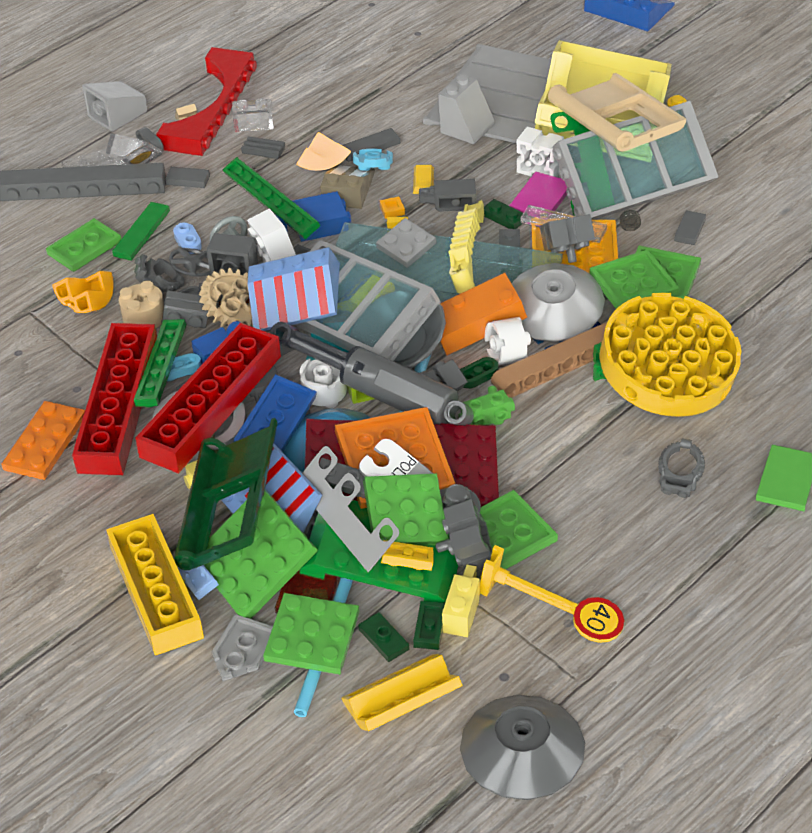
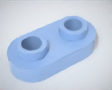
(187, 236)

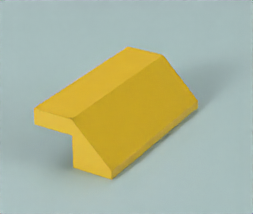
(400, 692)

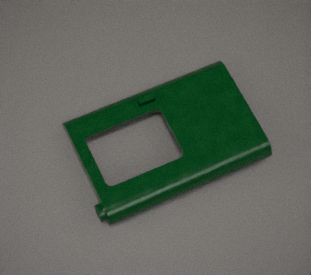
(215, 477)

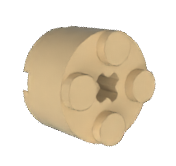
(142, 304)

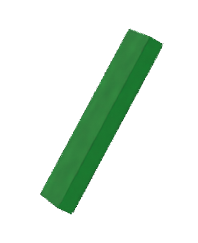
(141, 231)

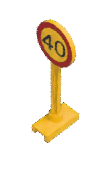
(593, 617)

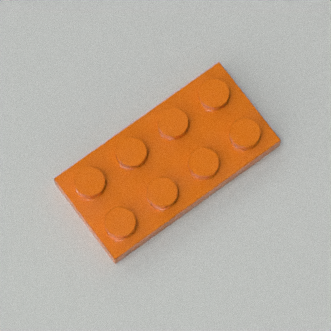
(43, 440)

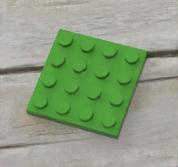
(260, 570)

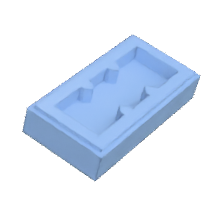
(199, 581)

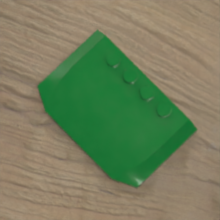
(337, 560)

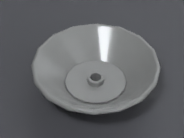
(559, 301)

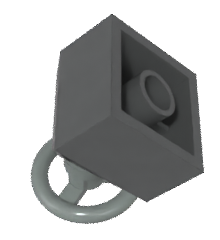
(231, 248)

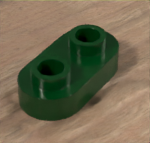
(479, 372)

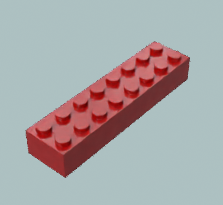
(208, 398)
(111, 410)

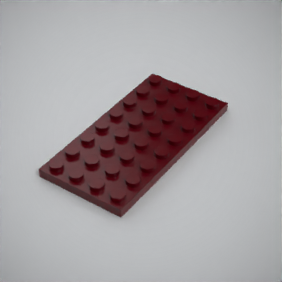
(468, 450)

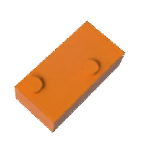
(472, 310)

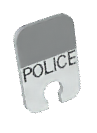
(399, 462)

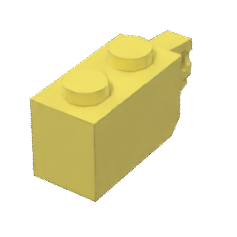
(461, 603)

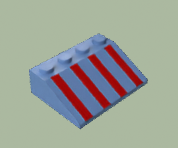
(294, 289)
(287, 487)

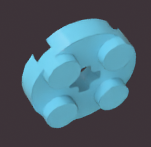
(372, 158)

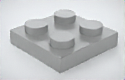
(406, 242)

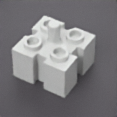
(537, 152)

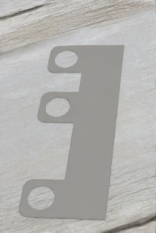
(334, 509)

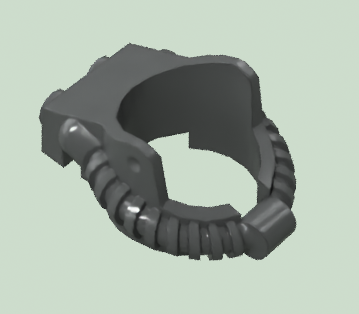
(152, 271)
(676, 484)

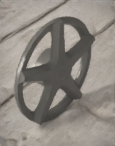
(190, 262)

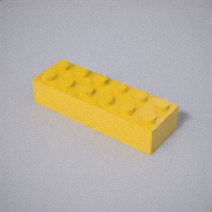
(155, 584)

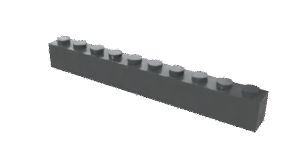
(82, 181)

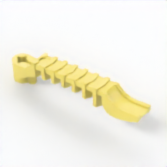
(462, 243)

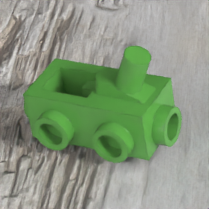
(491, 408)

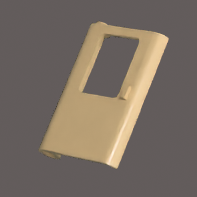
(611, 98)

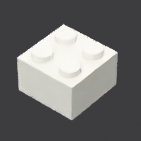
(270, 236)

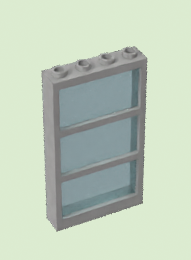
(611, 181)
(373, 307)

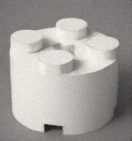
(507, 340)
(325, 381)

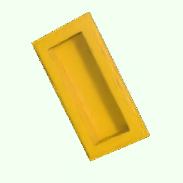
(423, 177)

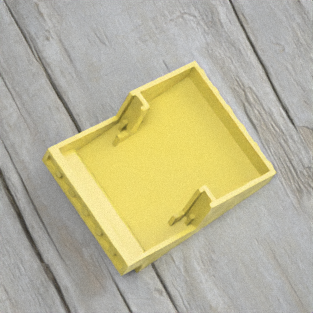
(585, 66)

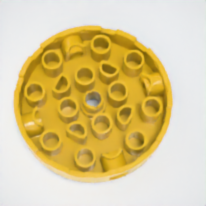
(670, 354)

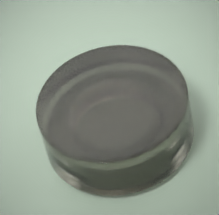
(630, 220)

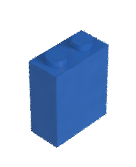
(328, 211)

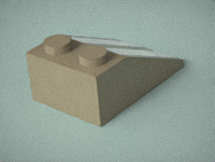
(349, 182)

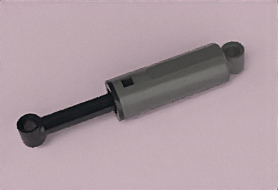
(381, 377)

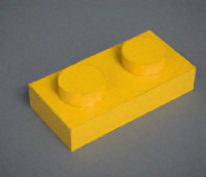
(408, 556)

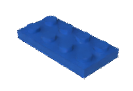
(283, 401)

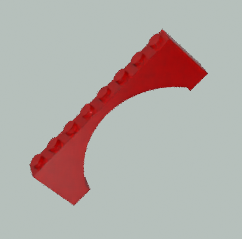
(196, 132)

